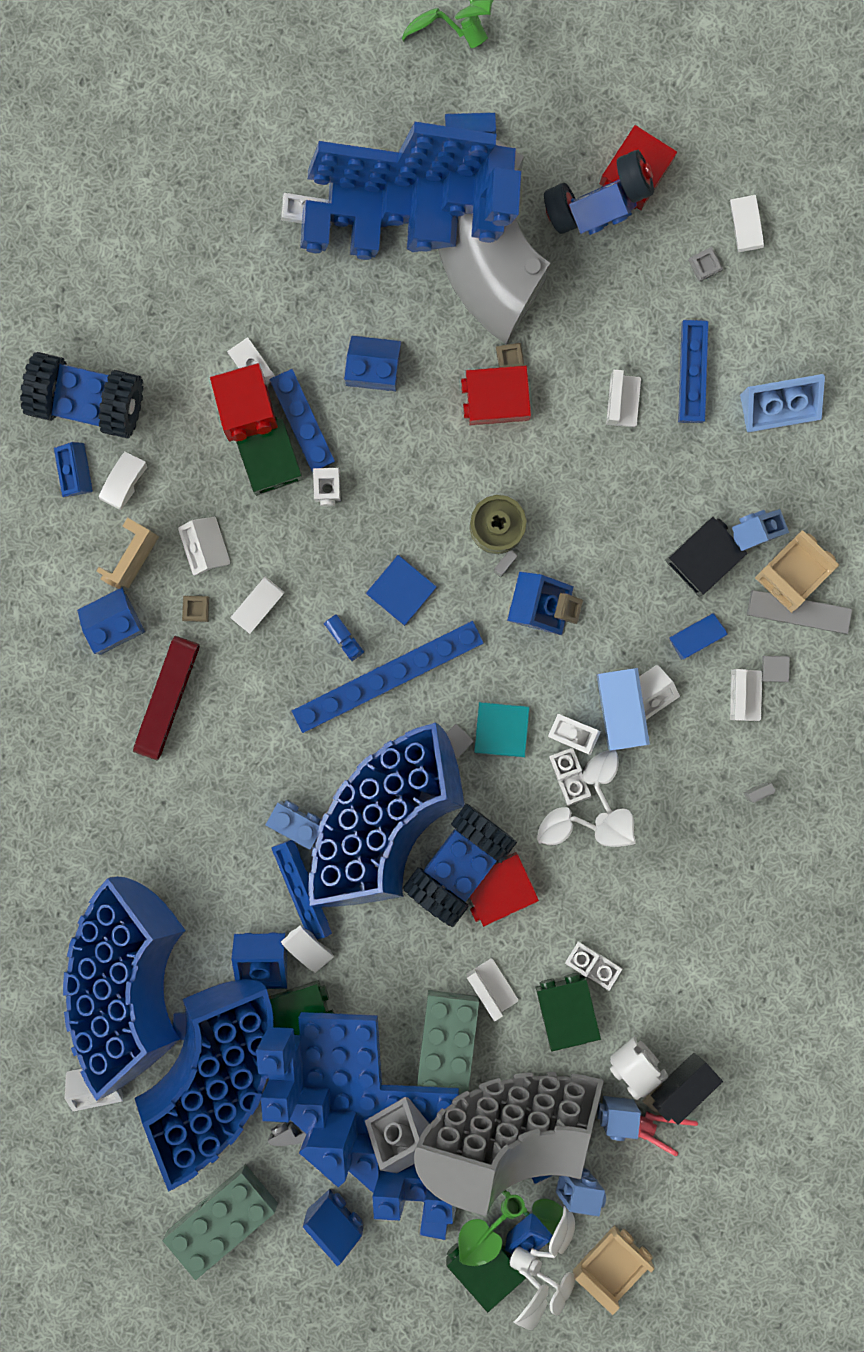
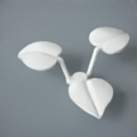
(611, 828)
(529, 1264)

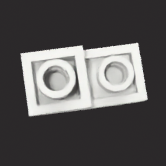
(746, 223)
(121, 480)
(257, 604)
(570, 776)
(307, 949)
(593, 965)

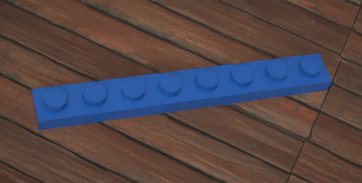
(387, 677)

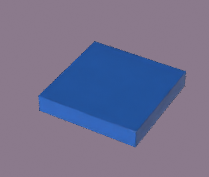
(401, 590)

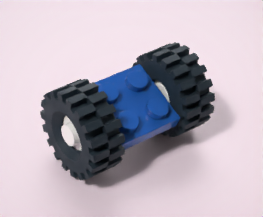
(81, 395)
(459, 865)

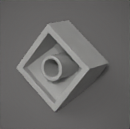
(395, 1135)

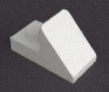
(574, 734)

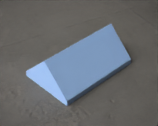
(783, 403)
(623, 709)

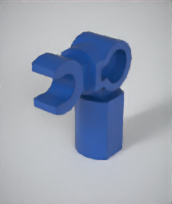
(342, 636)

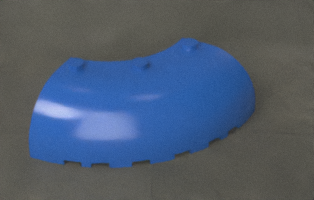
(381, 816)
(118, 984)
(212, 1082)

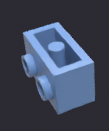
(759, 528)
(294, 824)
(619, 1118)
(582, 1194)

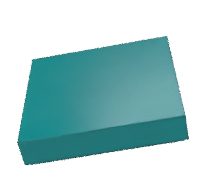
(501, 729)

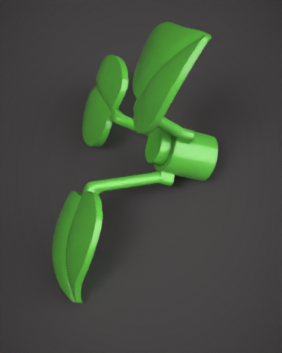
(471, 26)
(481, 1245)

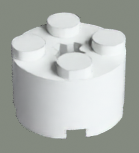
(637, 1067)

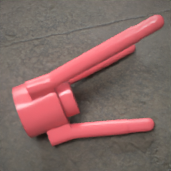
(647, 1130)

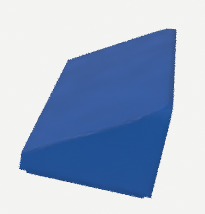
(472, 121)
(73, 469)
(698, 636)
(528, 1234)

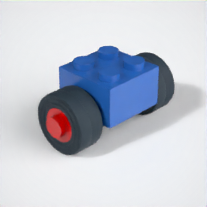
(605, 204)

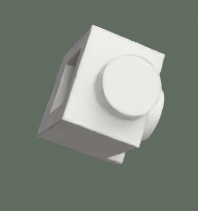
(324, 477)

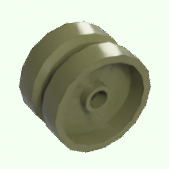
(497, 509)

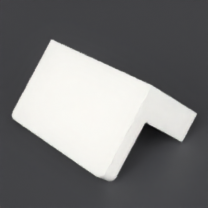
(623, 399)
(203, 545)
(657, 690)
(746, 695)
(492, 988)
(79, 1096)

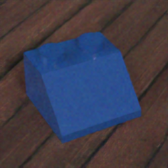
(372, 363)
(536, 602)
(109, 622)
(260, 959)
(333, 1226)

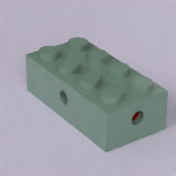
(448, 1040)
(220, 1222)

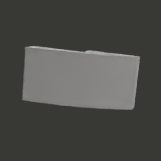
(286, 1135)

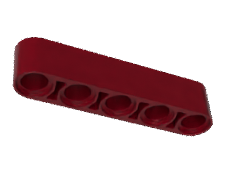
(166, 698)

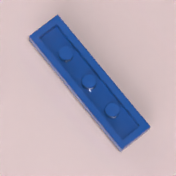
(693, 371)
(302, 420)
(297, 882)

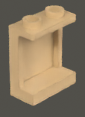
(132, 558)
(797, 571)
(612, 1268)

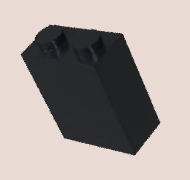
(706, 556)
(685, 1089)

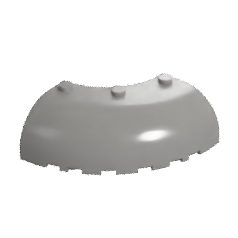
(497, 277)
(507, 1136)

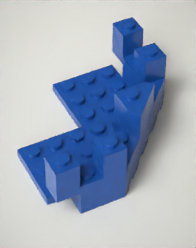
(425, 184)
(328, 1087)

